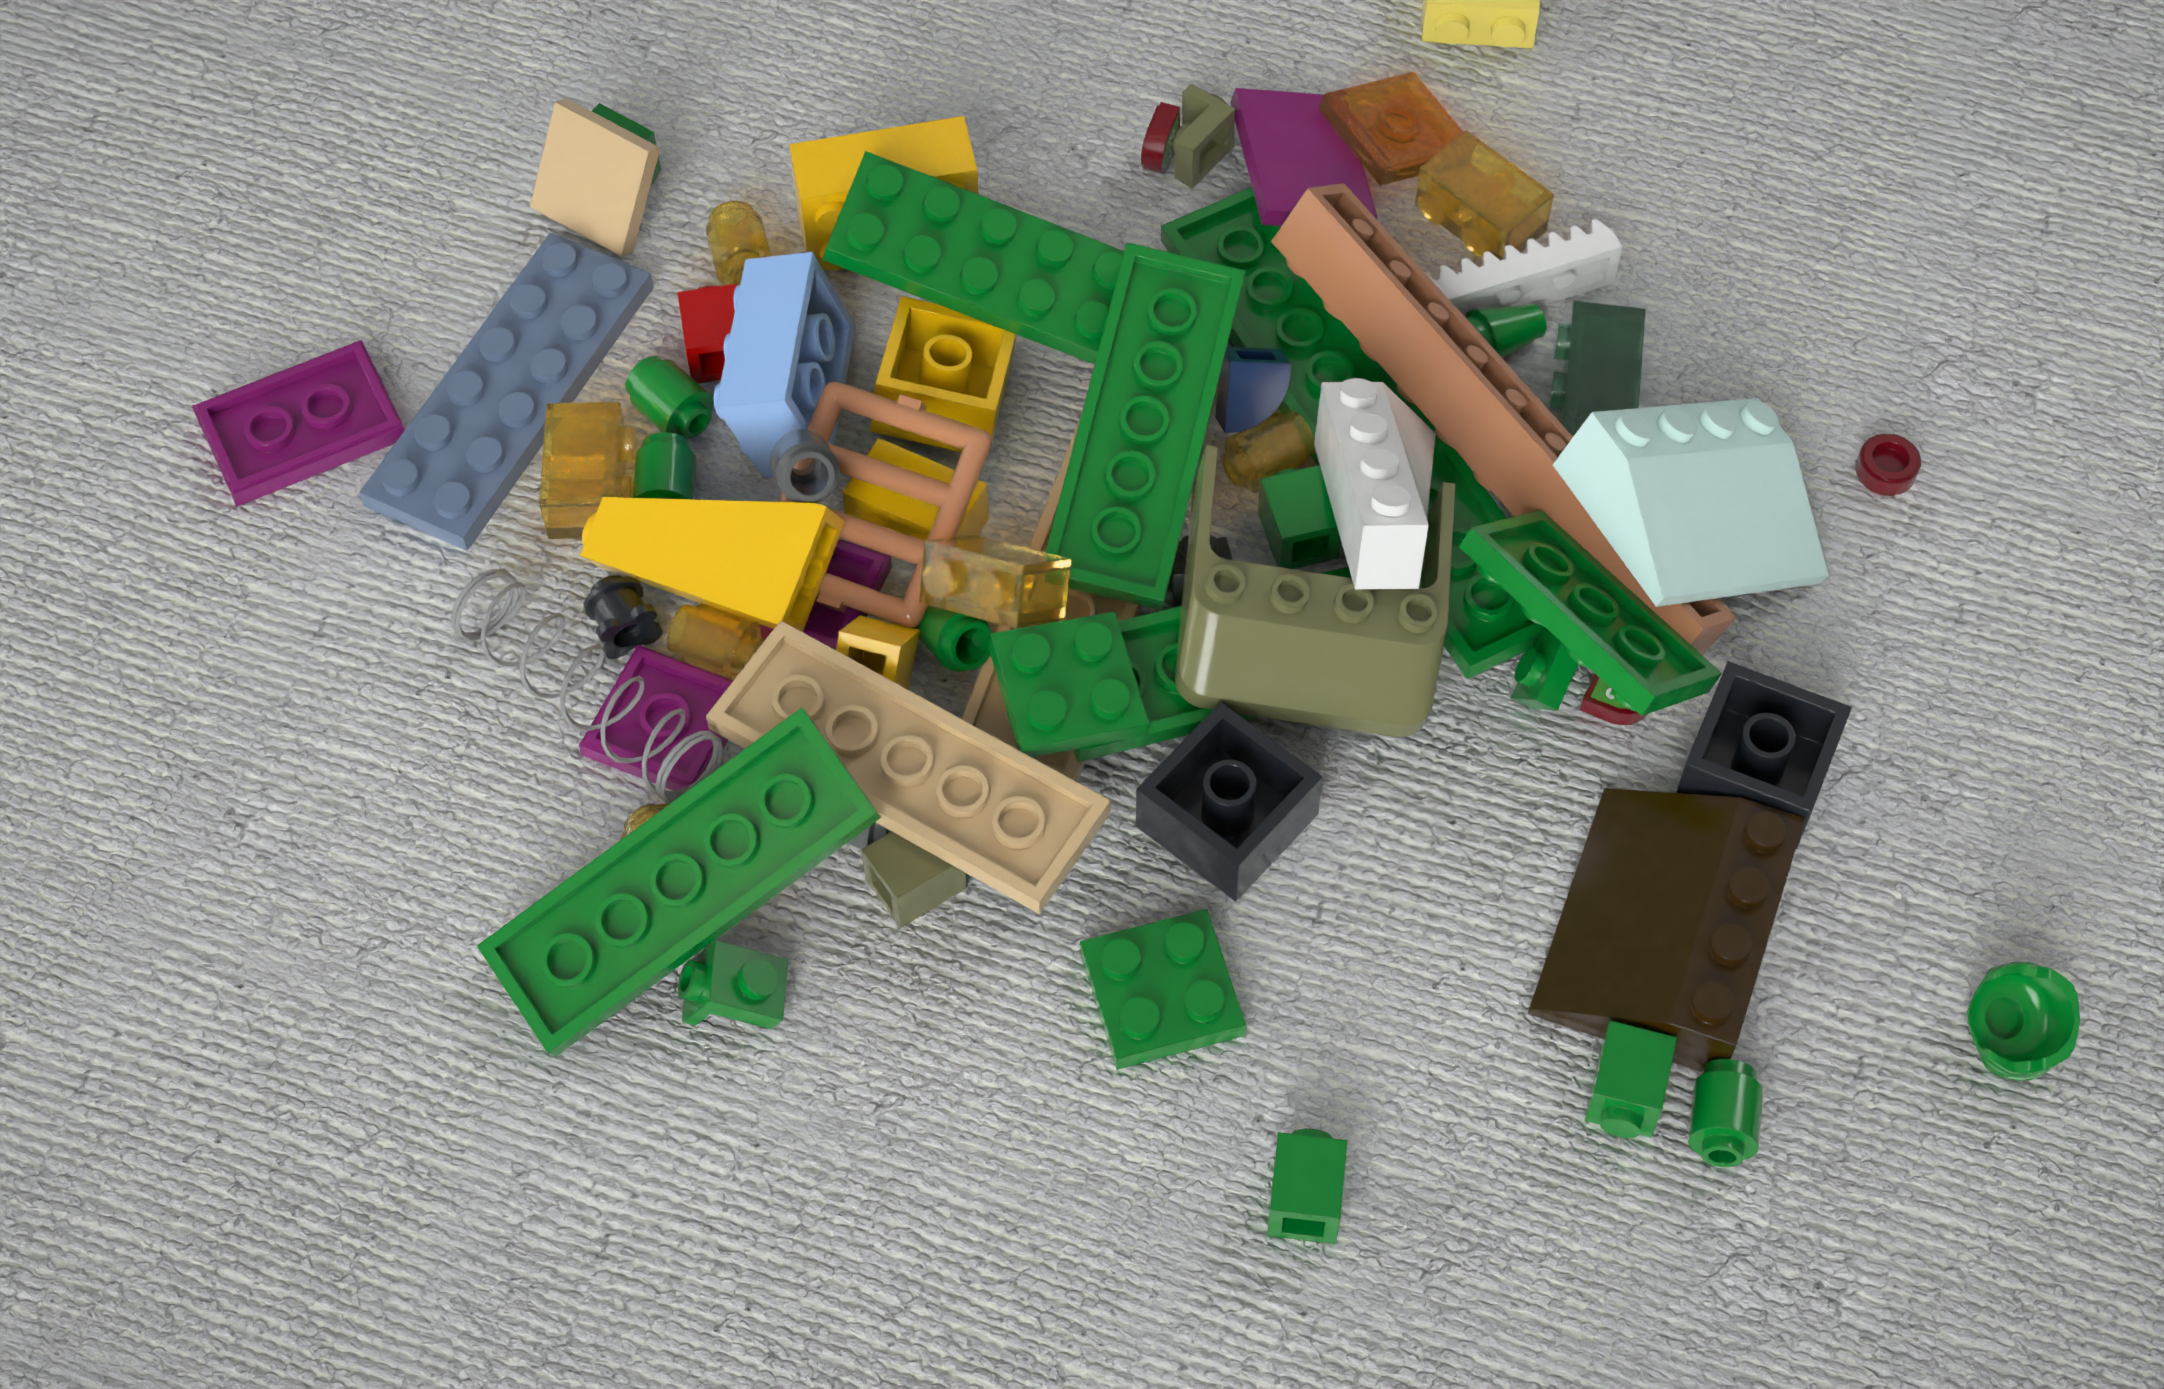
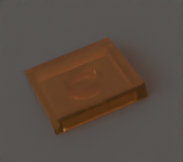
(1390, 125)

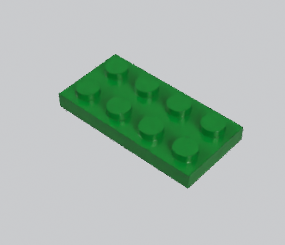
(1590, 612)

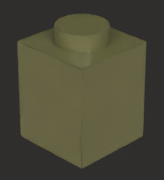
(909, 877)

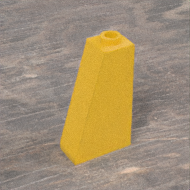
(723, 553)

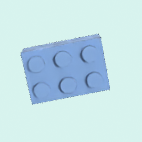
(781, 352)

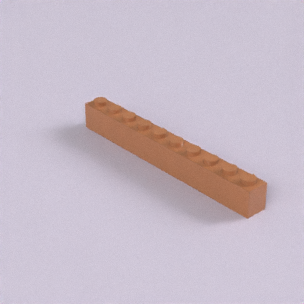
(1454, 377)

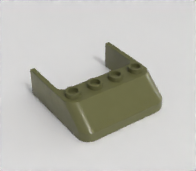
(1308, 640)

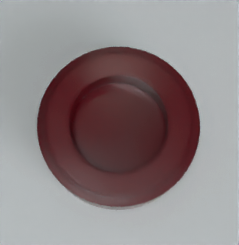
(1888, 464)

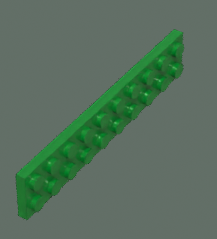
(1287, 314)

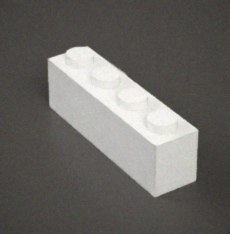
(1377, 480)

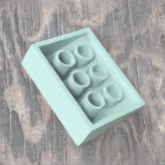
(1697, 498)

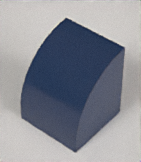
(1250, 387)

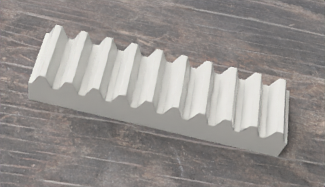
(1538, 274)

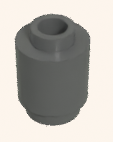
(813, 482)

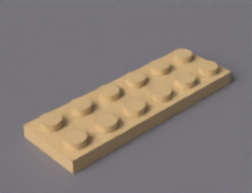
(921, 766)

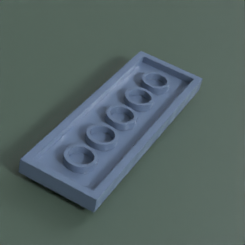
(491, 404)

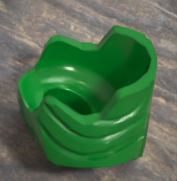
(2023, 1020)

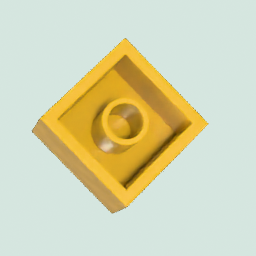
(948, 364)

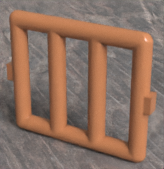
(950, 497)

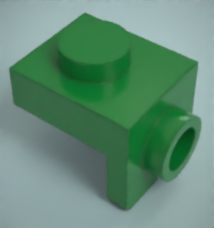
(1544, 673)
(734, 985)

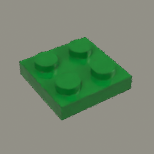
(1068, 684)
(1162, 989)

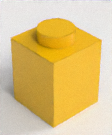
(881, 647)

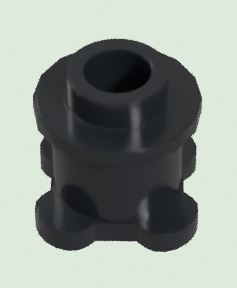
(621, 615)

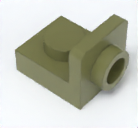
(1204, 135)

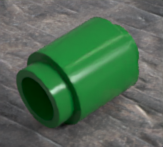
(669, 397)
(664, 468)
(1726, 1113)

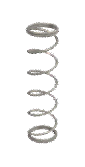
(508, 611)

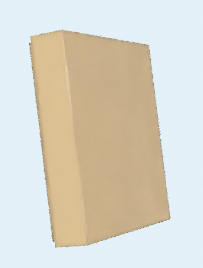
(594, 177)

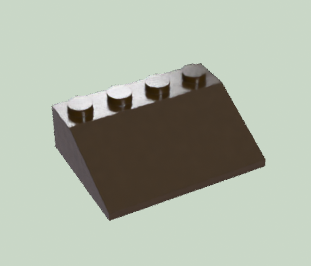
(1669, 919)

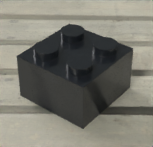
(1764, 743)
(1228, 801)

